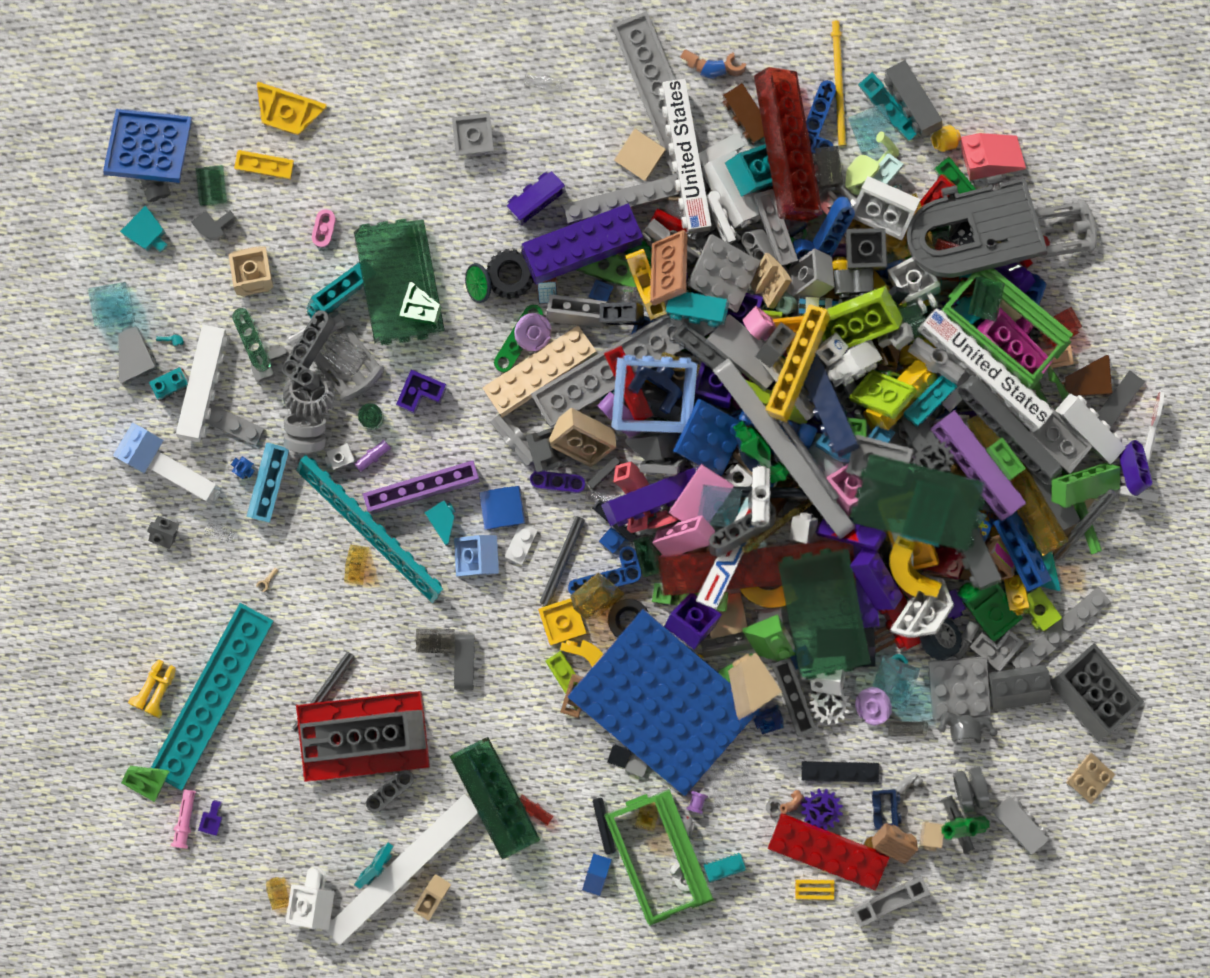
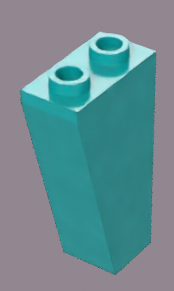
(336, 292)

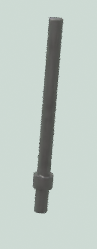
(809, 459)

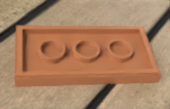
(668, 267)

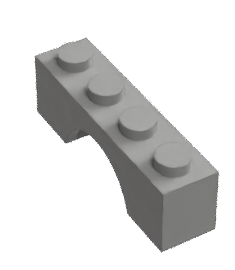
(889, 901)

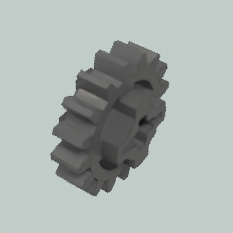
(939, 461)

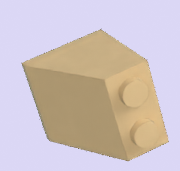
(751, 684)

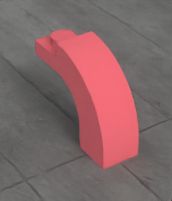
(629, 479)

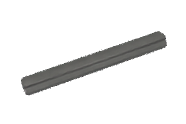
(1085, 523)
(562, 561)
(331, 681)

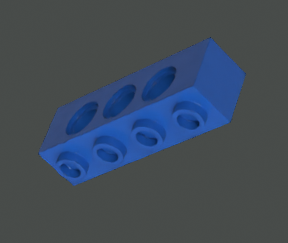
(1022, 551)

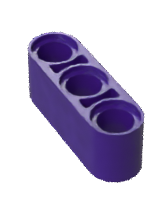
(1135, 468)
(567, 481)

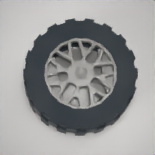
(943, 643)

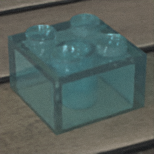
(111, 305)

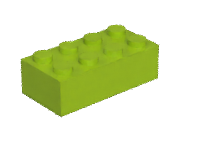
(863, 317)

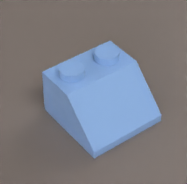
(476, 555)

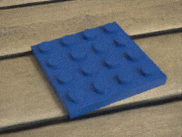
(147, 145)

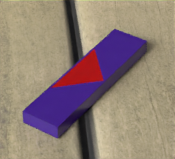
(859, 536)

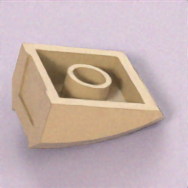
(250, 271)

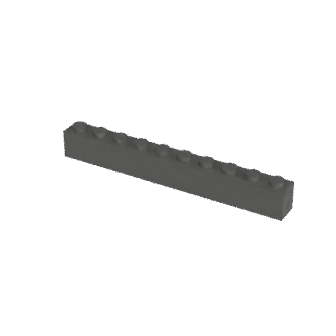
(978, 557)

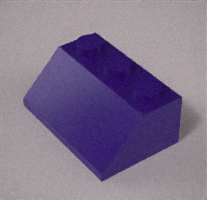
(536, 197)
(876, 579)

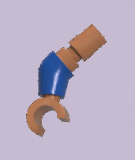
(712, 69)

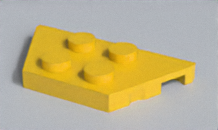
(287, 110)

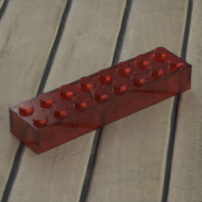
(788, 144)

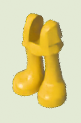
(153, 706)

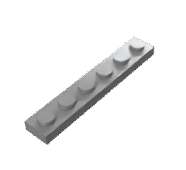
(1061, 630)

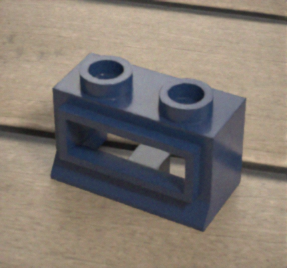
(876, 805)

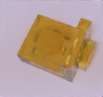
(277, 892)

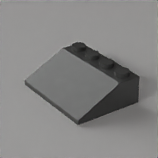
(1096, 692)

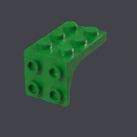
(989, 609)

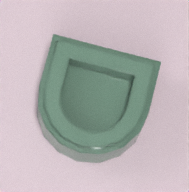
(787, 304)

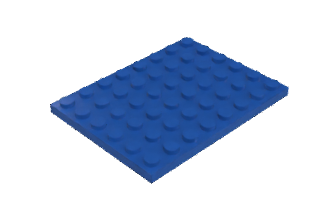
(661, 702)

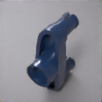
(661, 379)

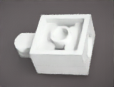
(311, 903)

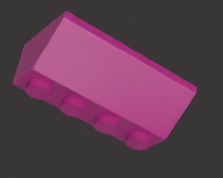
(1014, 341)

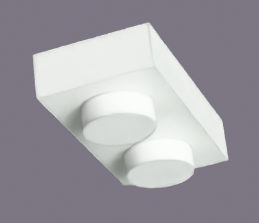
(521, 543)

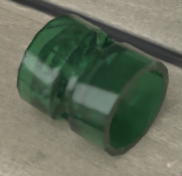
(371, 416)

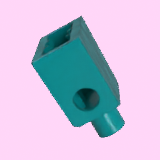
(145, 231)

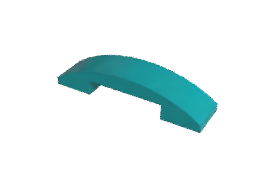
(877, 94)

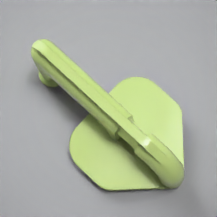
(866, 166)

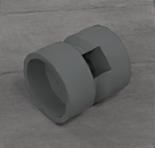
(155, 190)

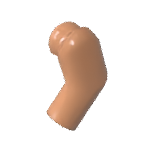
(794, 804)

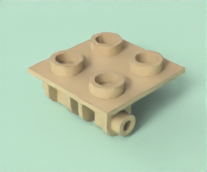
(1090, 778)

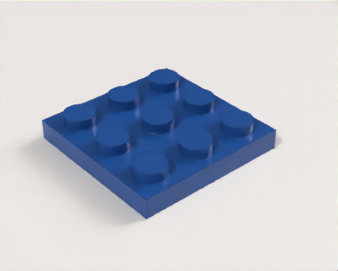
(708, 437)

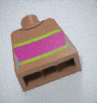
(1000, 557)

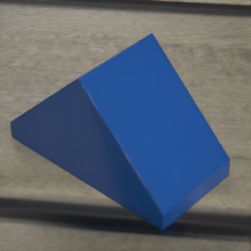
(596, 874)

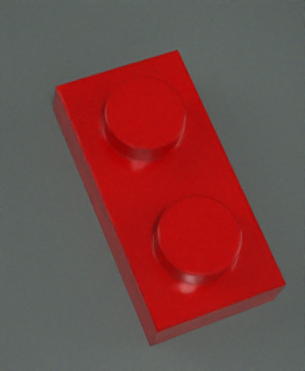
(935, 191)

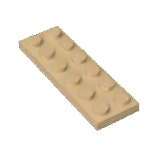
(539, 369)

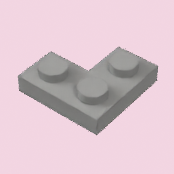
(998, 653)

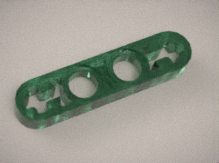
(249, 340)

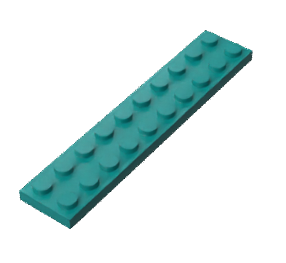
(373, 533)
(212, 694)

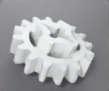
(838, 704)

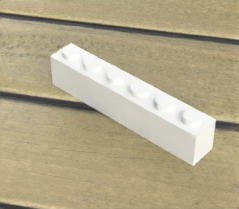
(201, 383)

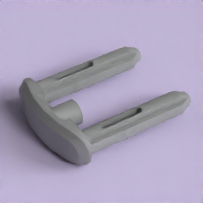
(1086, 225)
(362, 384)

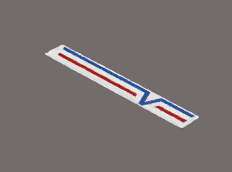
(724, 567)

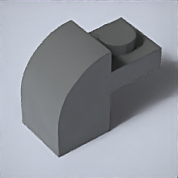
(213, 230)

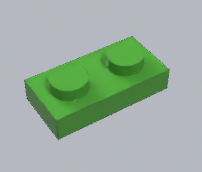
(1005, 459)

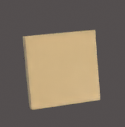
(640, 154)

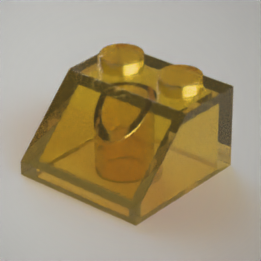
(595, 597)

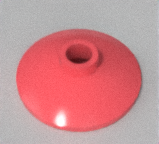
(663, 518)

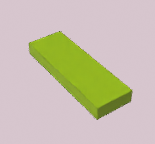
(561, 670)

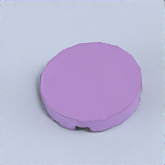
(532, 332)
(873, 705)

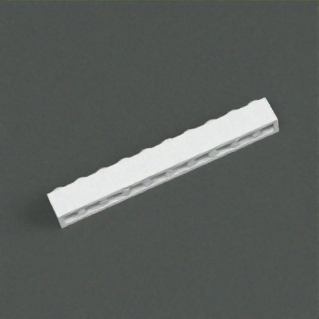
(397, 874)

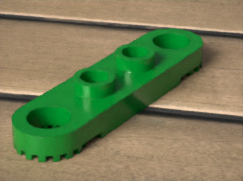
(510, 348)

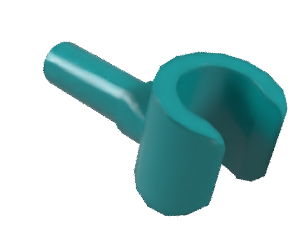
(176, 339)

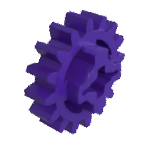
(824, 800)

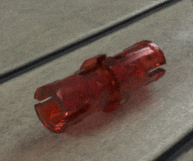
(535, 810)

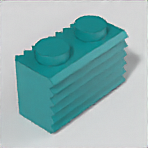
(724, 867)

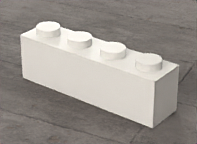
(1096, 432)

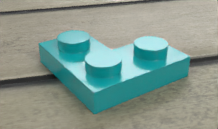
(376, 866)

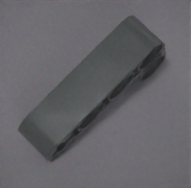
(312, 349)
(740, 528)

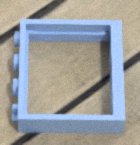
(654, 426)

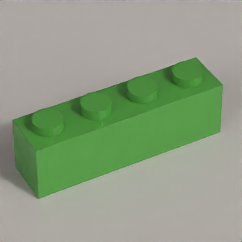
(1085, 484)

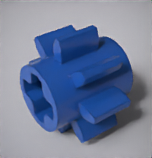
(242, 467)

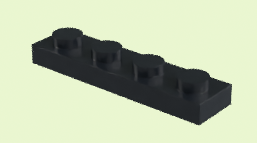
(839, 771)

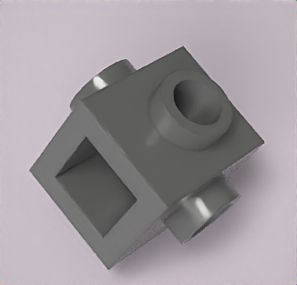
(163, 532)

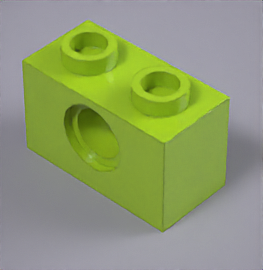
(1050, 614)

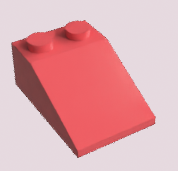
(991, 155)

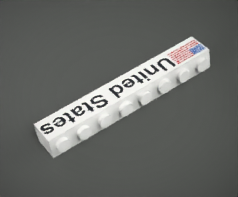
(686, 156)
(979, 363)

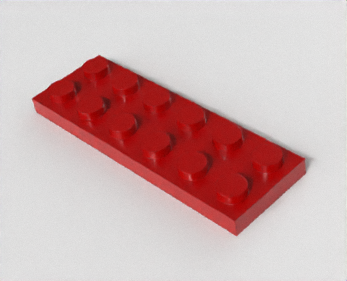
(828, 851)

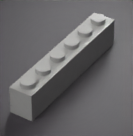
(636, 196)

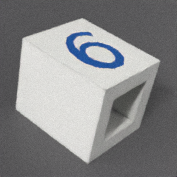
(832, 349)

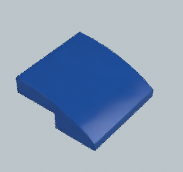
(502, 507)

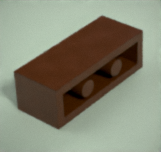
(745, 113)

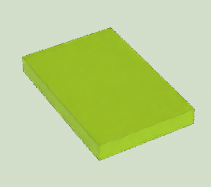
(883, 394)

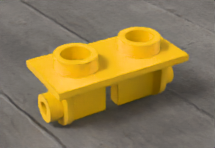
(1016, 594)

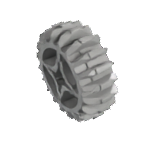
(306, 401)

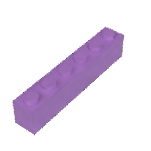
(978, 465)
(421, 487)

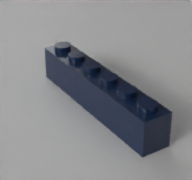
(829, 410)

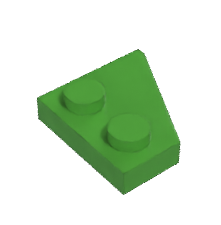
(145, 780)

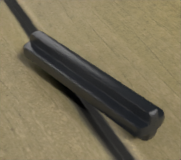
(605, 833)

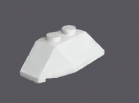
(924, 613)

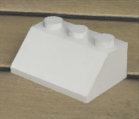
(885, 207)

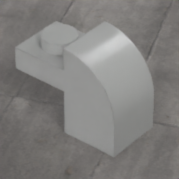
(275, 353)

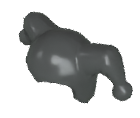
(965, 726)

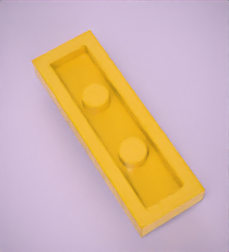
(264, 164)

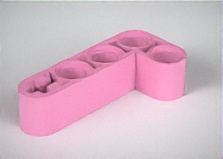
(760, 325)

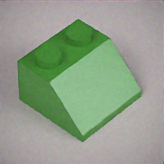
(770, 639)

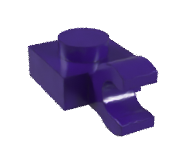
(211, 821)

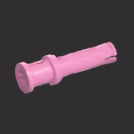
(182, 828)

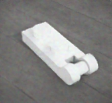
(720, 217)

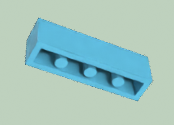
(267, 482)

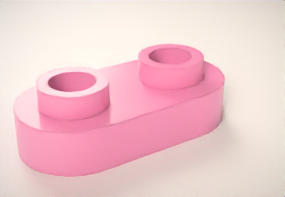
(322, 228)

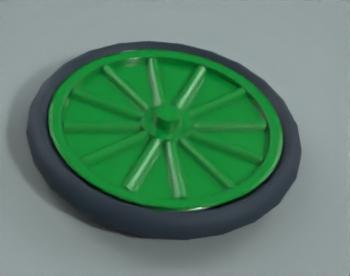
(478, 283)

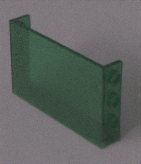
(388, 262)
(918, 502)
(823, 612)

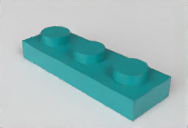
(930, 400)

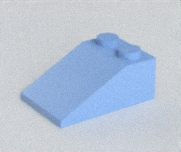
(138, 447)

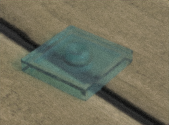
(719, 504)

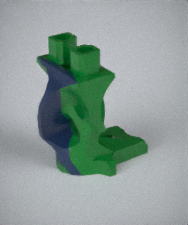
(756, 452)

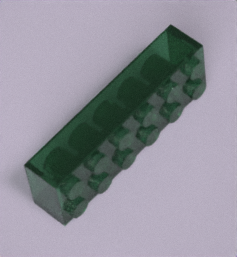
(494, 798)

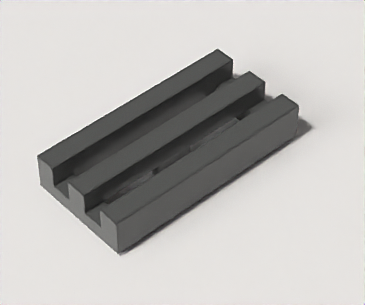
(604, 472)

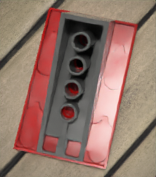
(362, 736)

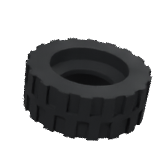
(620, 607)

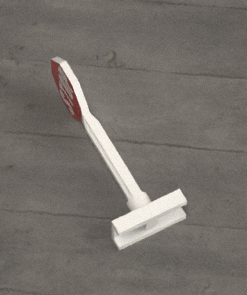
(1147, 494)

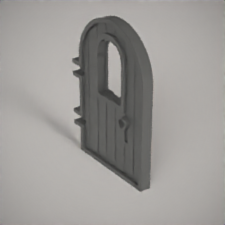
(992, 218)

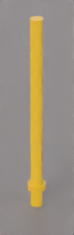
(836, 34)

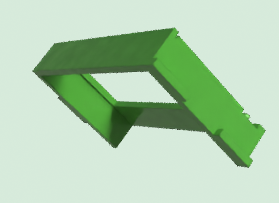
(1026, 308)
(681, 847)

